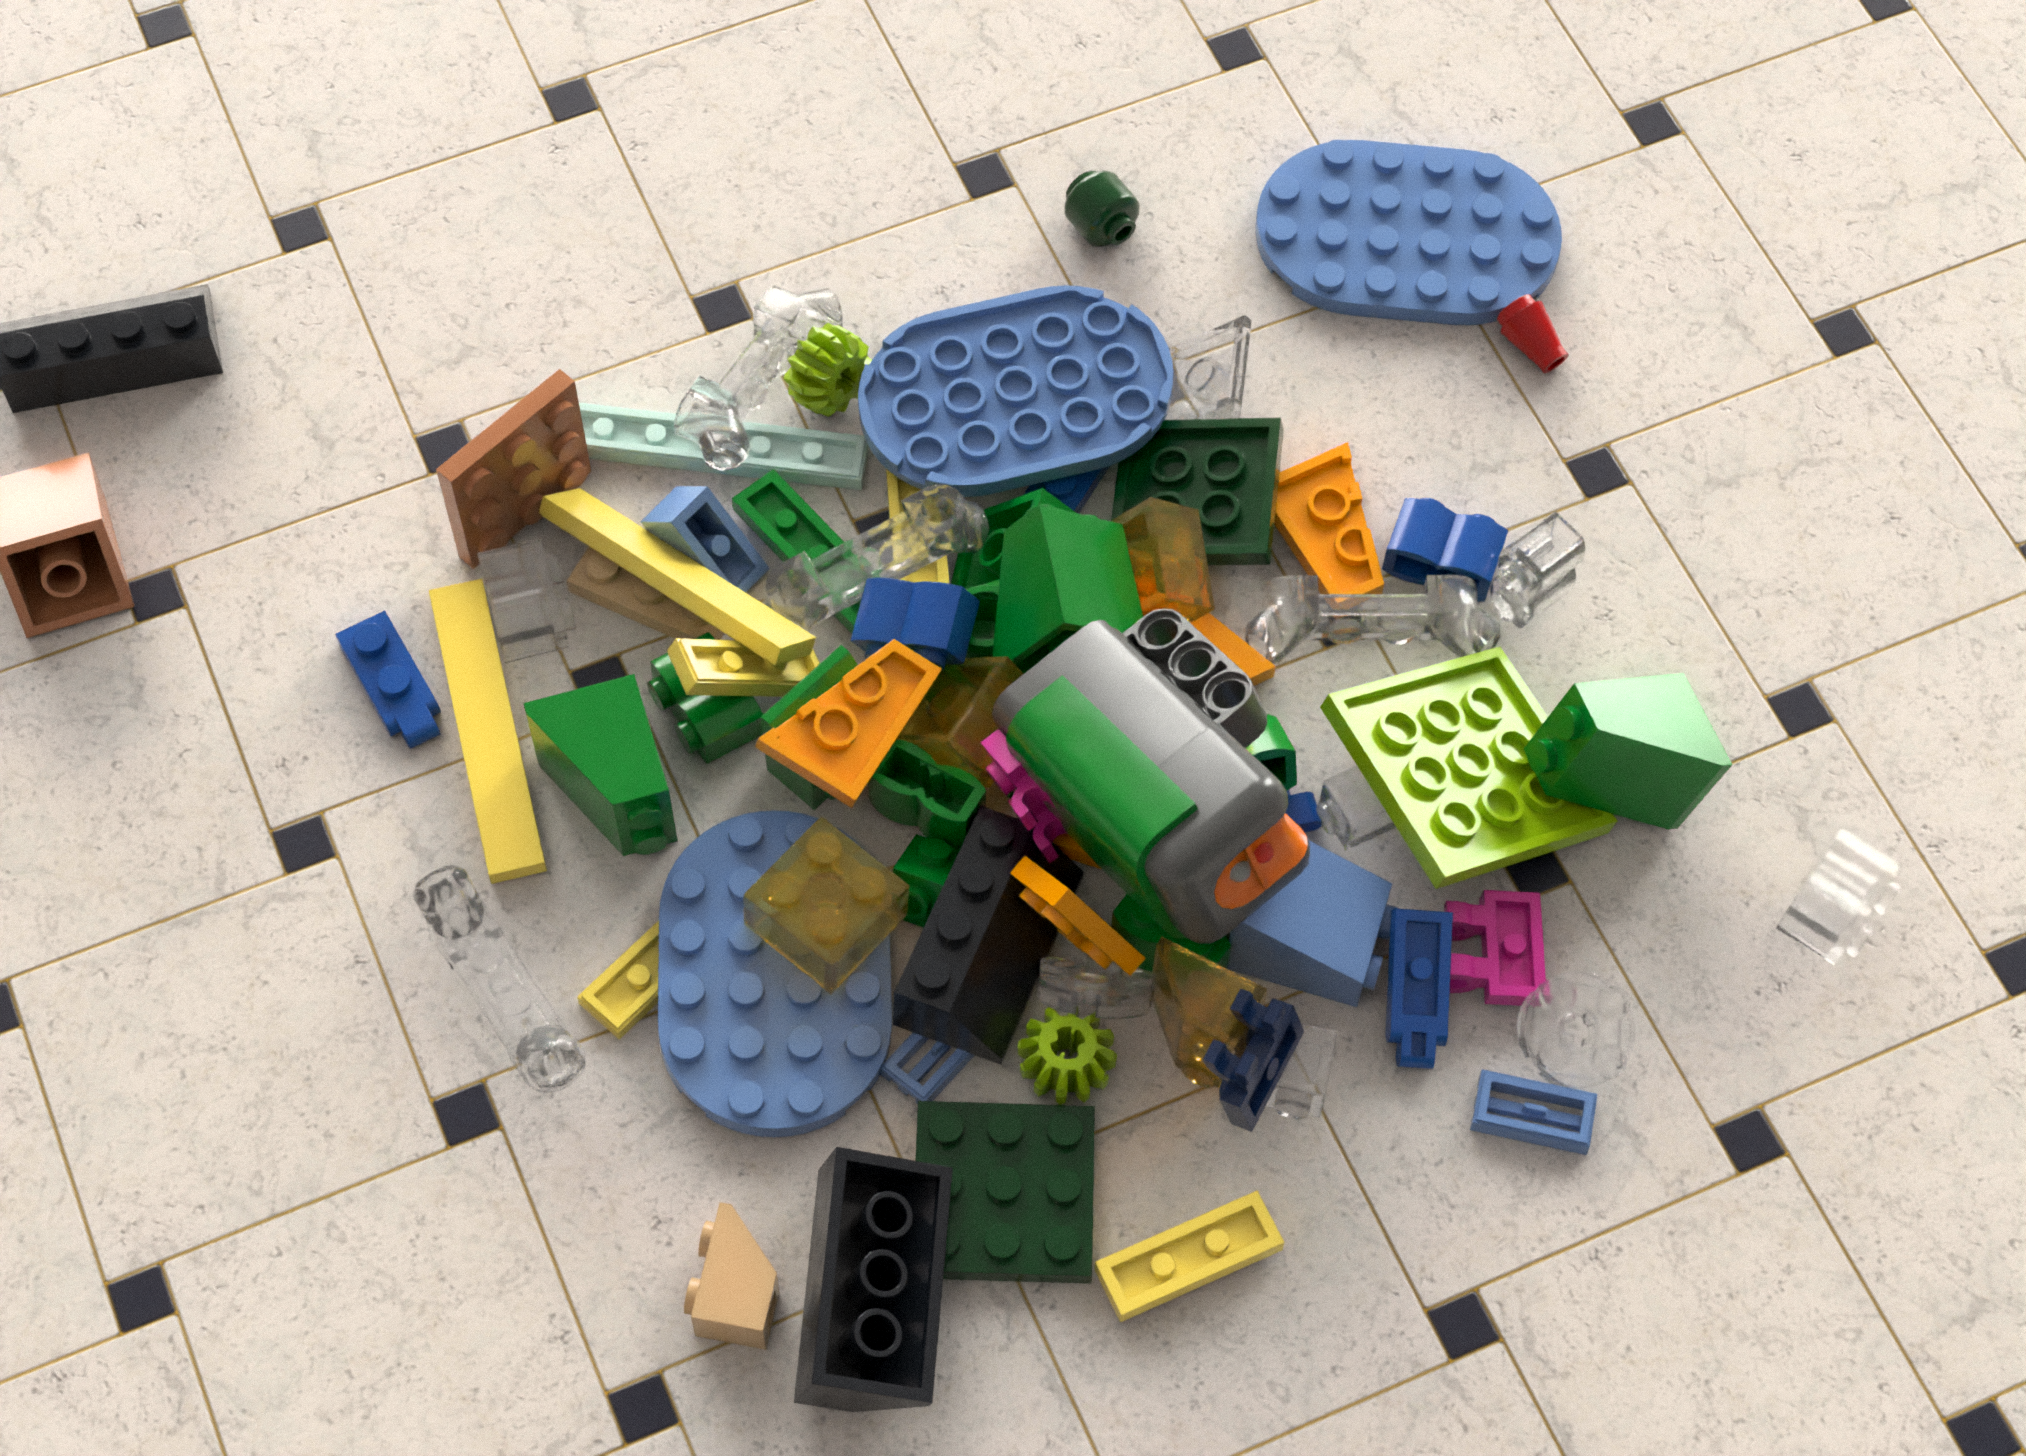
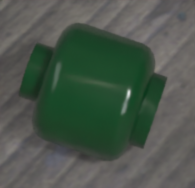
(1101, 208)

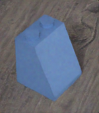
(1318, 931)

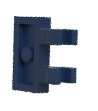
(1253, 1077)

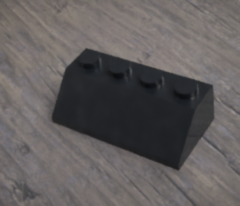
(108, 348)
(981, 943)
(873, 1283)

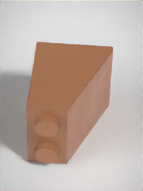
(59, 547)

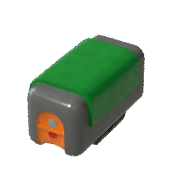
(1153, 770)

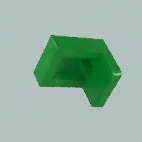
(925, 870)

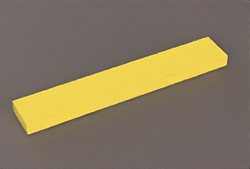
(677, 576)
(487, 732)

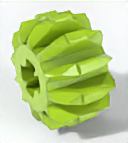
(827, 369)
(1066, 1074)

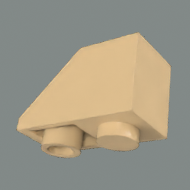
(736, 1287)

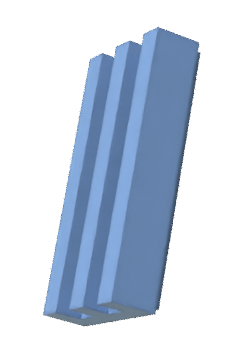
(939, 1080)
(1528, 1131)

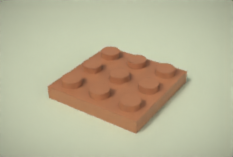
(505, 471)

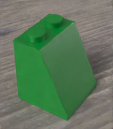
(1058, 578)
(1630, 749)
(606, 762)

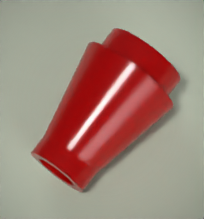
(1532, 332)

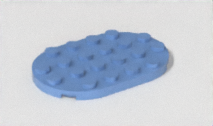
(1407, 231)
(1015, 390)
(739, 1019)

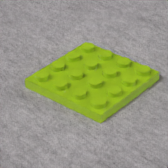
(1453, 766)

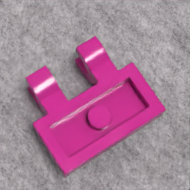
(1027, 796)
(1510, 943)

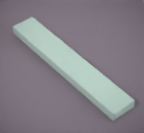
(792, 452)

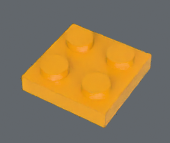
(1074, 918)

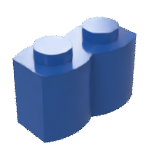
(1440, 542)
(922, 615)

